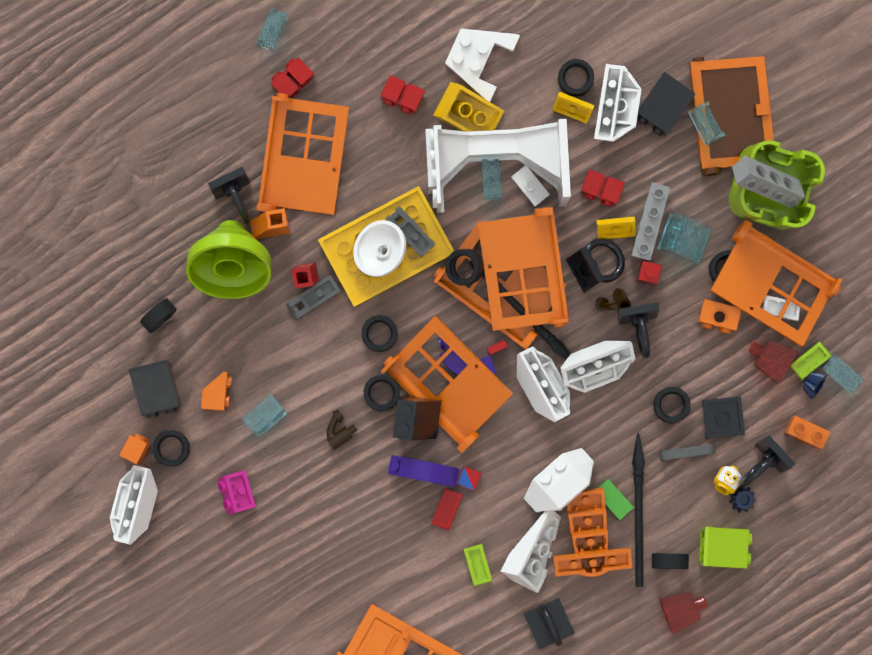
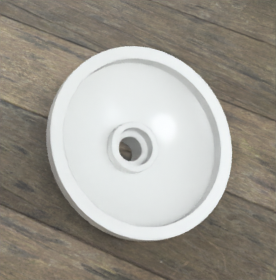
(371, 248)

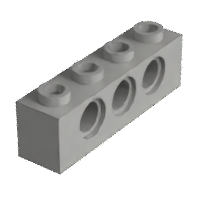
(768, 182)
(650, 222)

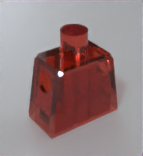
(773, 359)
(681, 610)

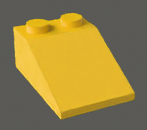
(467, 110)

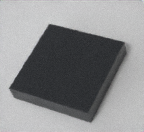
(723, 417)

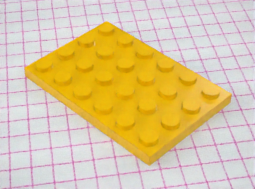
(340, 247)

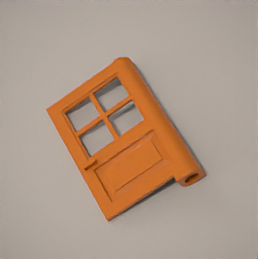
(301, 181)
(520, 245)
(752, 271)
(534, 278)
(467, 399)
(387, 635)

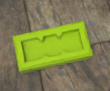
(810, 360)
(477, 564)

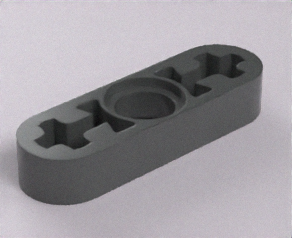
(687, 452)

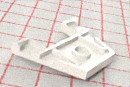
(471, 54)

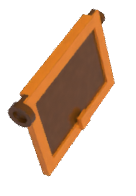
(738, 103)

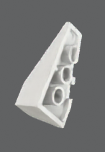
(529, 557)

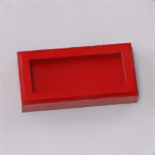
(446, 509)

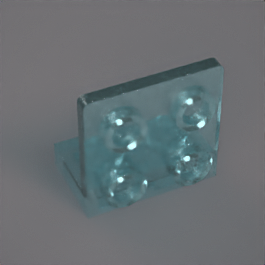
(684, 237)

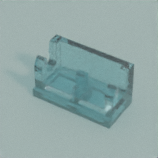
(272, 29)
(705, 123)
(491, 179)
(843, 373)
(264, 415)

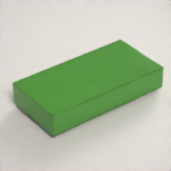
(615, 500)

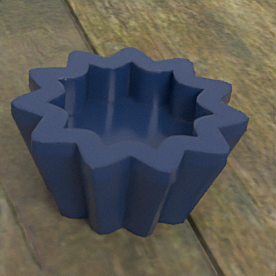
(814, 384)
(742, 499)

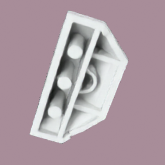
(618, 104)
(597, 365)
(543, 384)
(560, 481)
(133, 504)

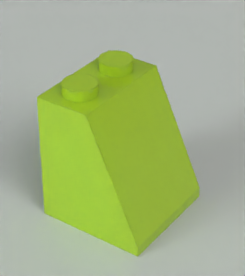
(724, 547)

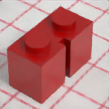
(293, 78)
(402, 95)
(602, 188)

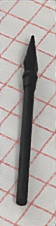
(556, 345)
(638, 464)

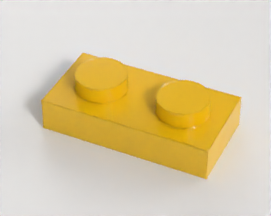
(573, 107)
(616, 228)

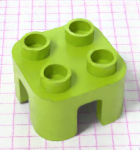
(762, 210)

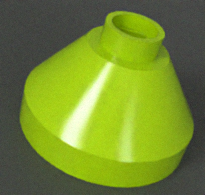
(229, 263)

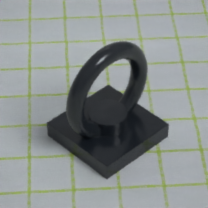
(231, 186)
(587, 269)
(639, 317)
(771, 456)
(549, 623)

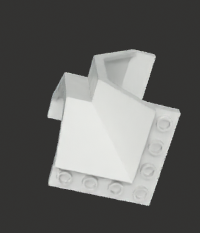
(538, 147)

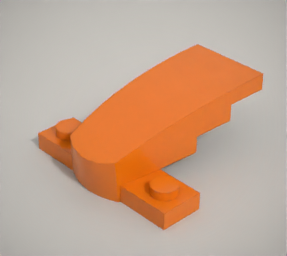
(590, 539)

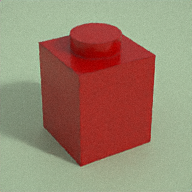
(649, 273)
(305, 275)

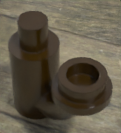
(620, 298)
(343, 435)

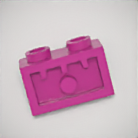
(236, 492)

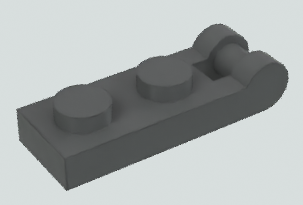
(413, 233)
(313, 297)

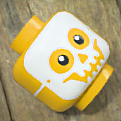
(727, 480)

